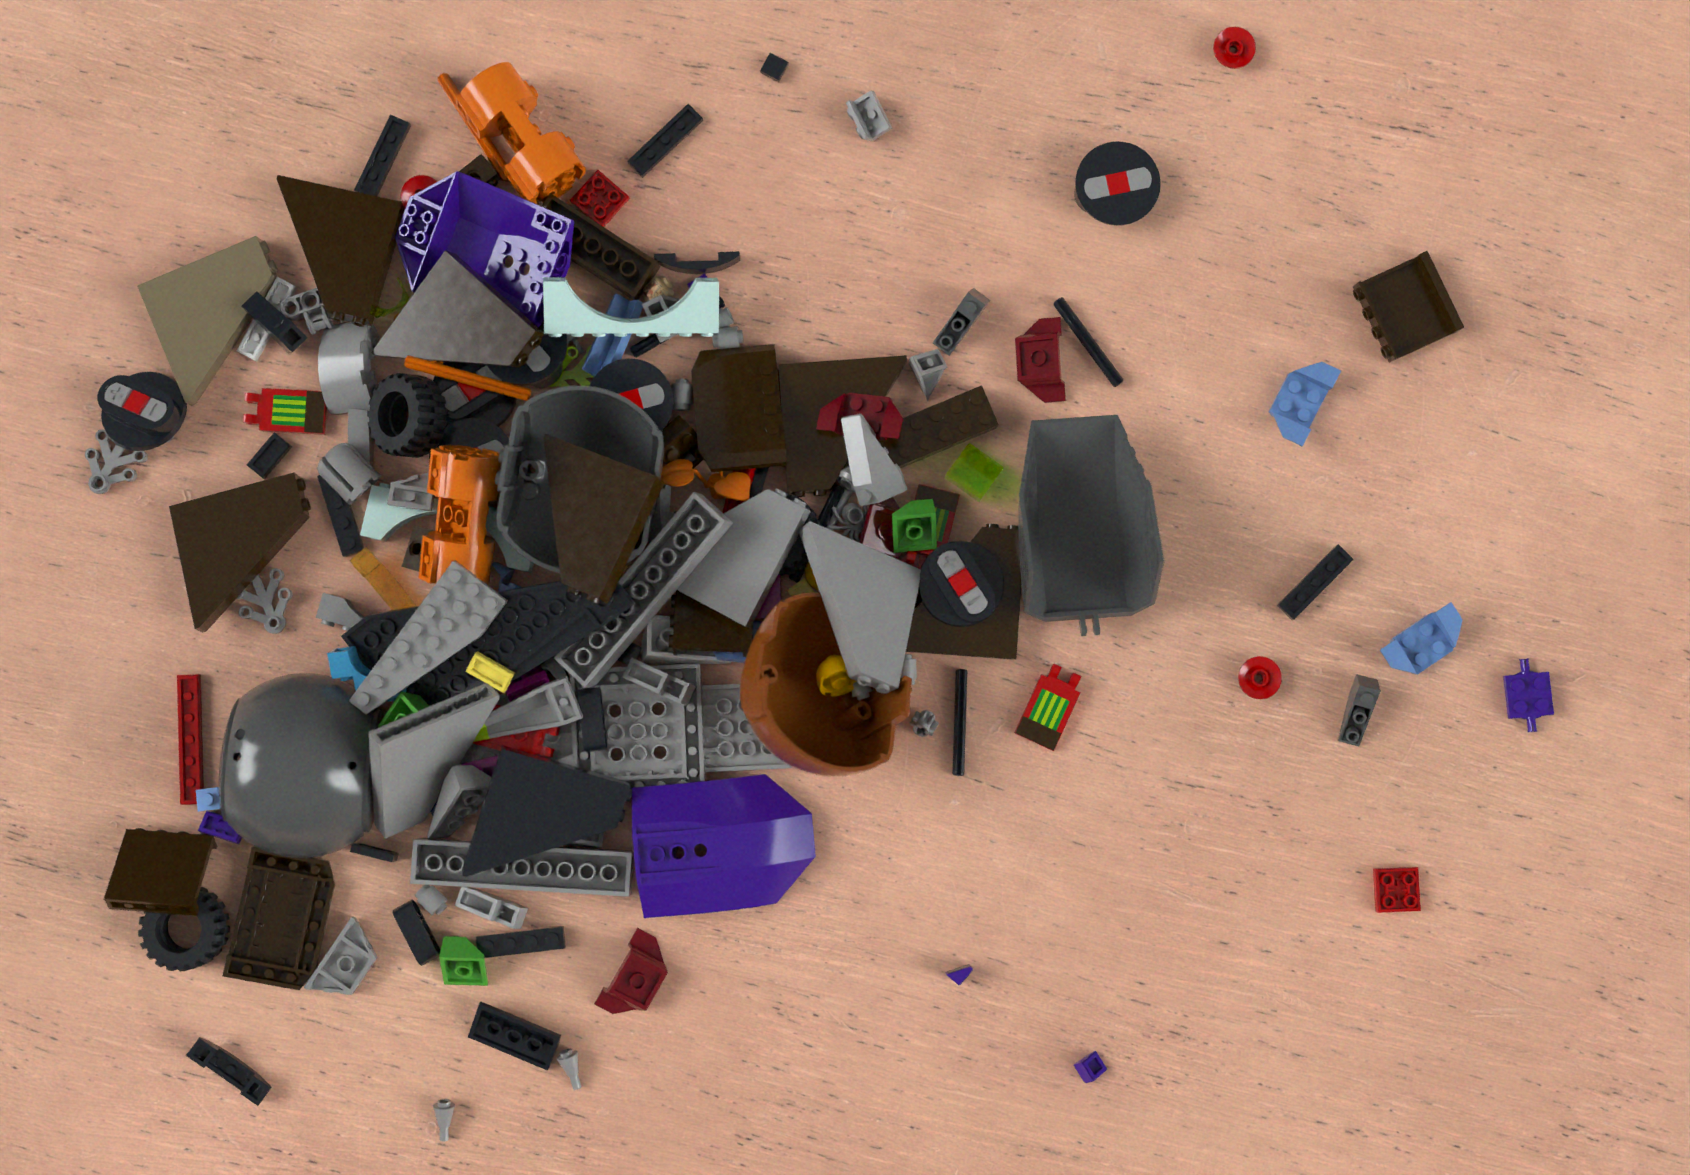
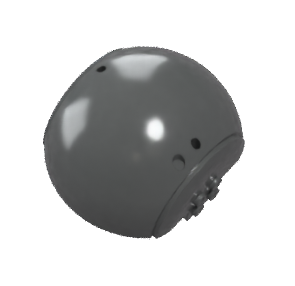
(582, 417)
(294, 770)

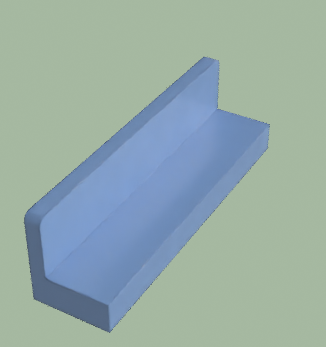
(610, 347)

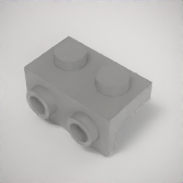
(868, 116)

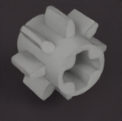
(924, 723)

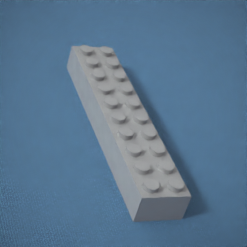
(649, 584)
(553, 870)

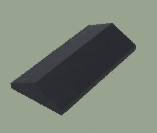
(514, 1036)

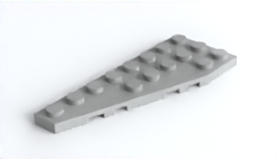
(444, 623)

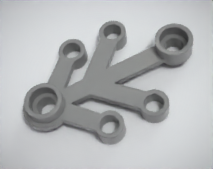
(112, 460)
(264, 598)

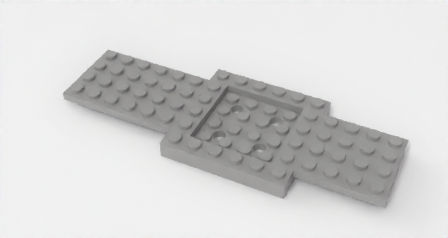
(698, 737)

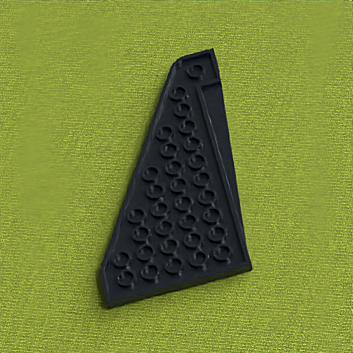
(524, 634)

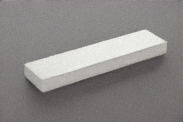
(256, 337)

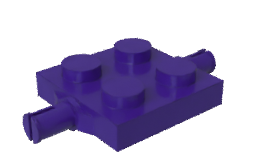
(1528, 695)

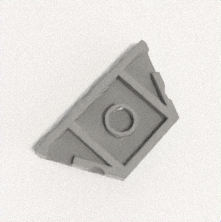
(345, 962)

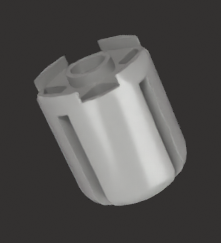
(347, 472)

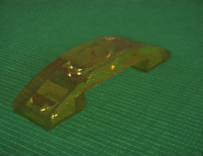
(381, 580)

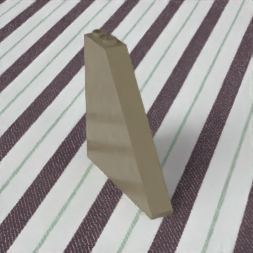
(201, 310)

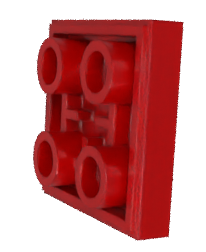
(599, 198)
(1396, 889)

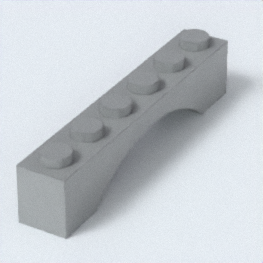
(337, 610)

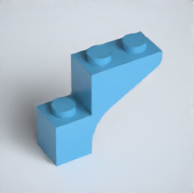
(346, 665)

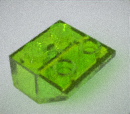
(973, 472)

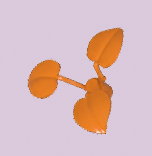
(734, 486)

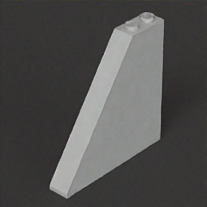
(748, 556)
(867, 603)
(417, 754)

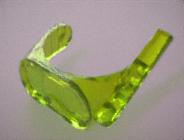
(405, 298)

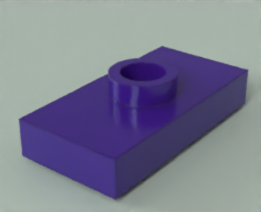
(216, 826)

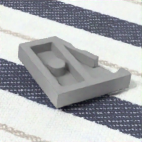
(411, 493)

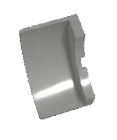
(346, 367)

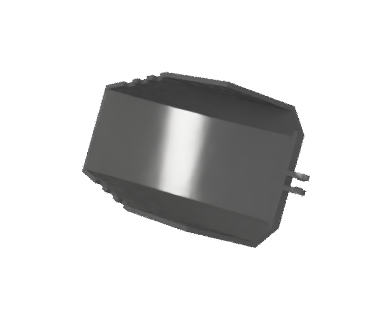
(1086, 523)

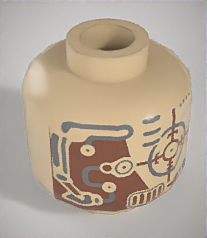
(658, 287)

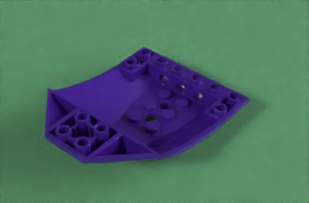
(483, 230)
(753, 839)

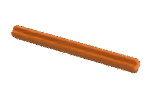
(485, 143)
(467, 378)

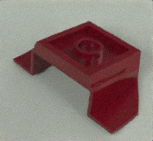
(1040, 360)
(877, 411)
(878, 527)
(636, 978)

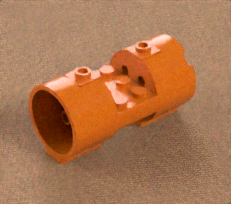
(500, 104)
(464, 485)

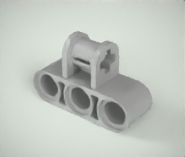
(315, 316)

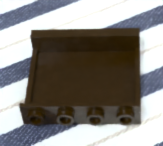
(1407, 307)
(705, 629)
(159, 872)

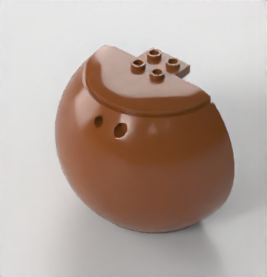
(791, 714)

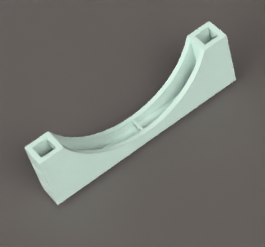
(691, 314)
(384, 520)

